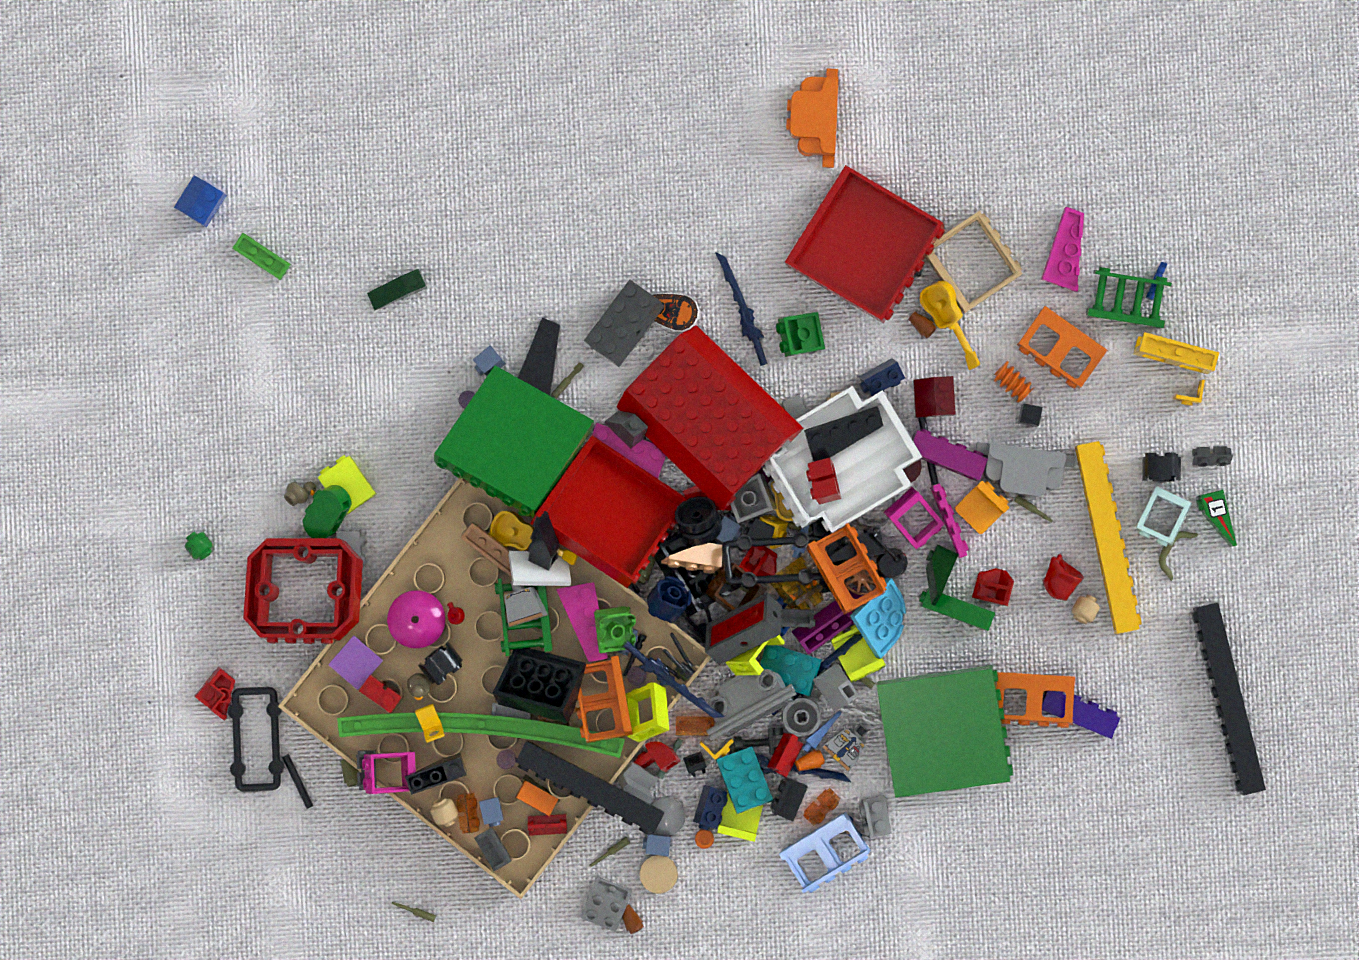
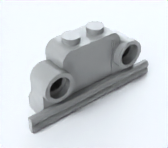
(1024, 469)
(748, 700)

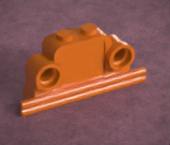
(815, 116)

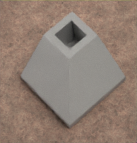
(836, 687)

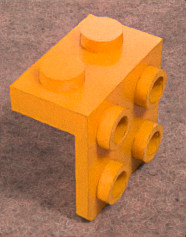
(982, 507)

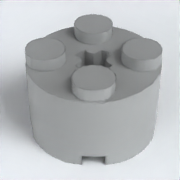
(812, 715)

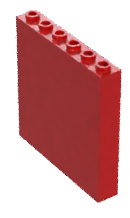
(865, 244)
(611, 511)

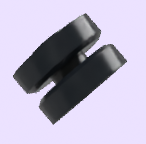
(698, 520)

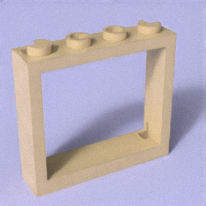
(1004, 252)

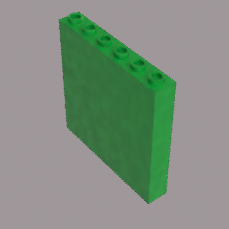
(513, 441)
(944, 731)

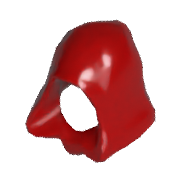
(1061, 578)

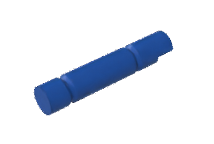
(1160, 271)

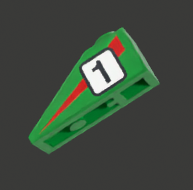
(1216, 512)

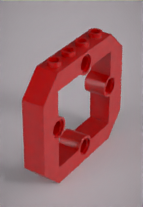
(259, 578)

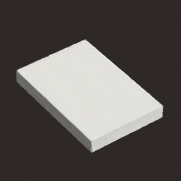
(527, 573)

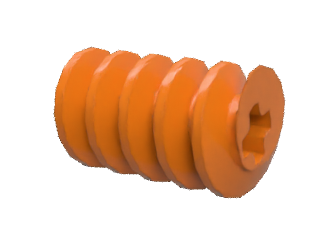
(1013, 382)

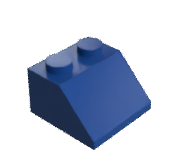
(200, 201)

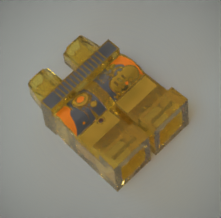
(793, 592)

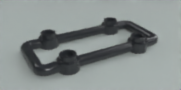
(749, 579)
(276, 766)

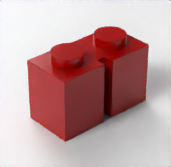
(824, 481)
(386, 698)

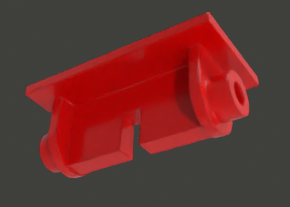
(547, 824)

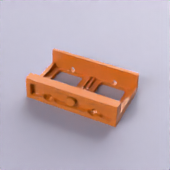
(1068, 337)
(835, 575)
(1035, 686)
(614, 698)

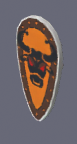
(679, 313)

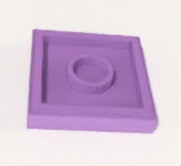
(355, 662)

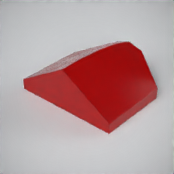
(759, 561)
(993, 587)

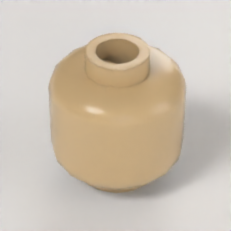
(1085, 609)
(444, 811)

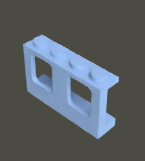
(820, 841)

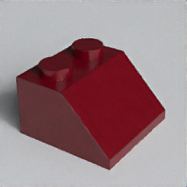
(934, 397)

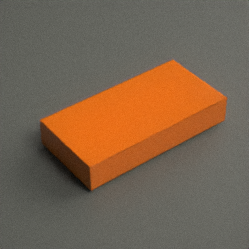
(536, 798)

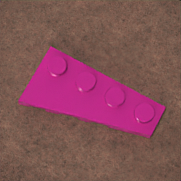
(946, 512)
(580, 605)

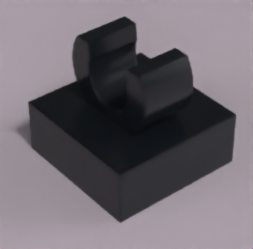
(694, 763)

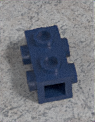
(881, 377)
(710, 807)

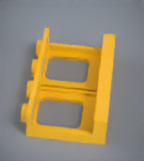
(1176, 353)

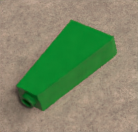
(959, 610)

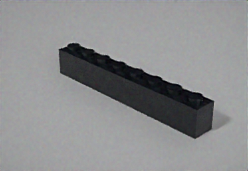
(590, 787)

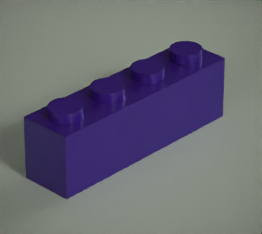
(1084, 714)

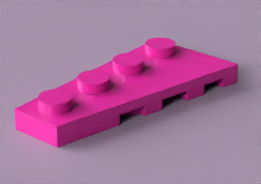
(1063, 260)
(642, 454)

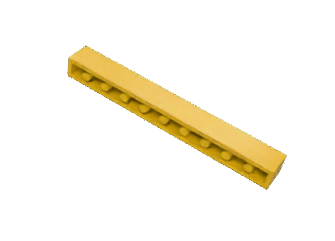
(1107, 537)

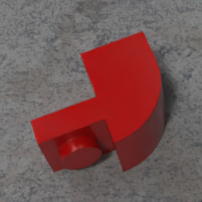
(660, 753)

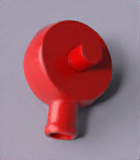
(455, 614)

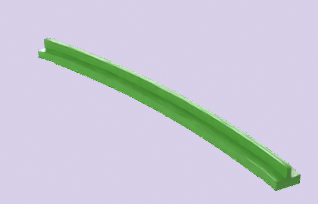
(479, 724)

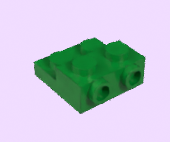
(800, 334)

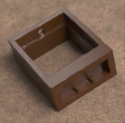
(717, 583)

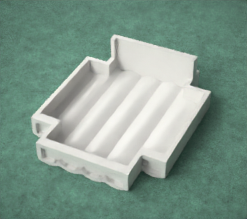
(865, 471)

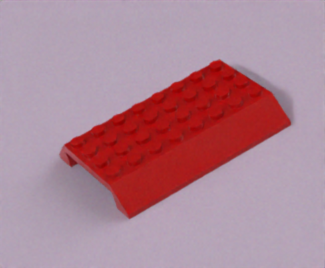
(708, 415)

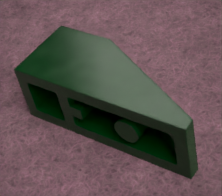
(397, 289)
(938, 570)

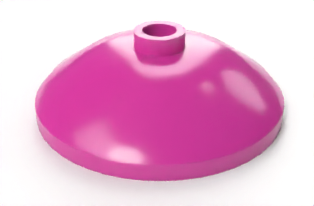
(430, 616)

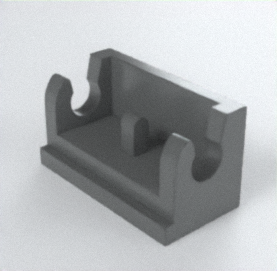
(493, 849)

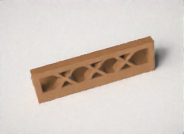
(487, 546)

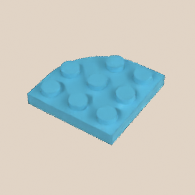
(881, 619)

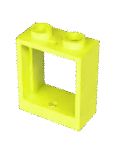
(660, 720)

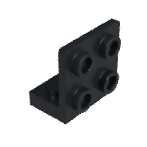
(789, 799)

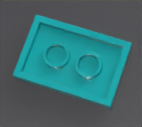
(792, 667)
(744, 780)

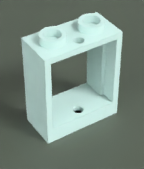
(1173, 499)

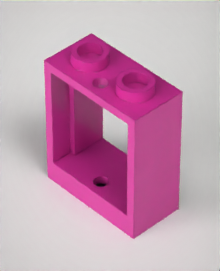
(901, 506)
(407, 768)

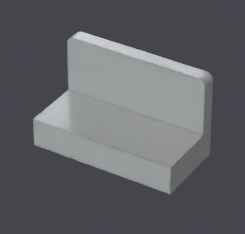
(637, 781)

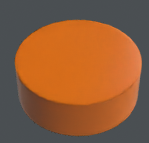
(704, 838)

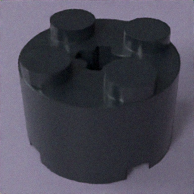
(1161, 467)
(440, 663)

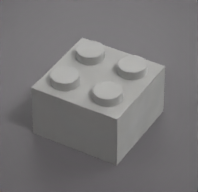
(753, 499)

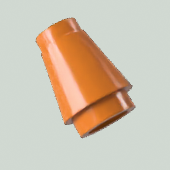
(811, 760)

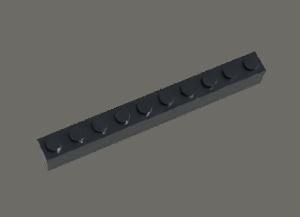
(1229, 699)

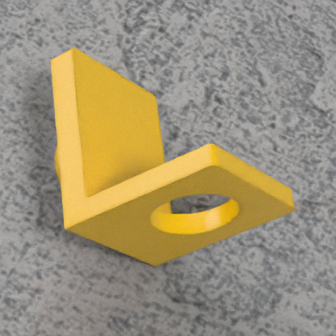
(1186, 400)
(780, 527)
(430, 722)
(723, 751)

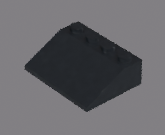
(696, 580)
(540, 684)

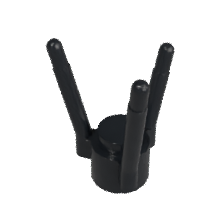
(700, 630)
(683, 669)

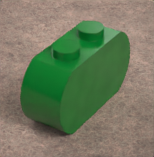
(326, 511)

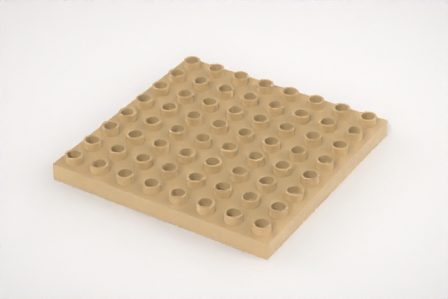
(457, 573)

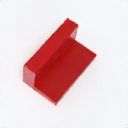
(785, 754)

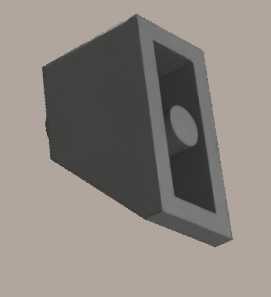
(627, 427)

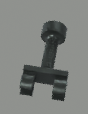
(740, 743)

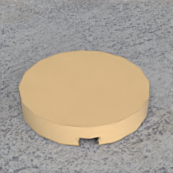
(658, 874)

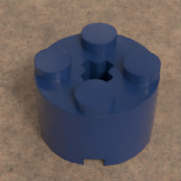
(668, 599)

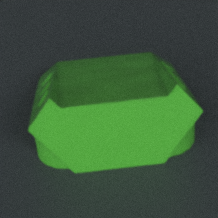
(614, 628)

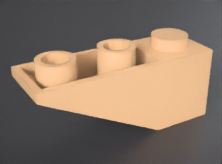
(702, 557)

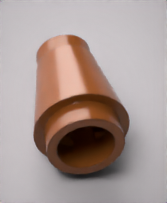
(922, 324)
(632, 920)

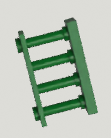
(1135, 316)
(542, 623)

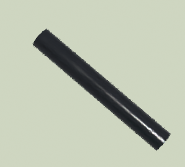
(297, 781)

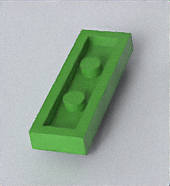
(261, 256)

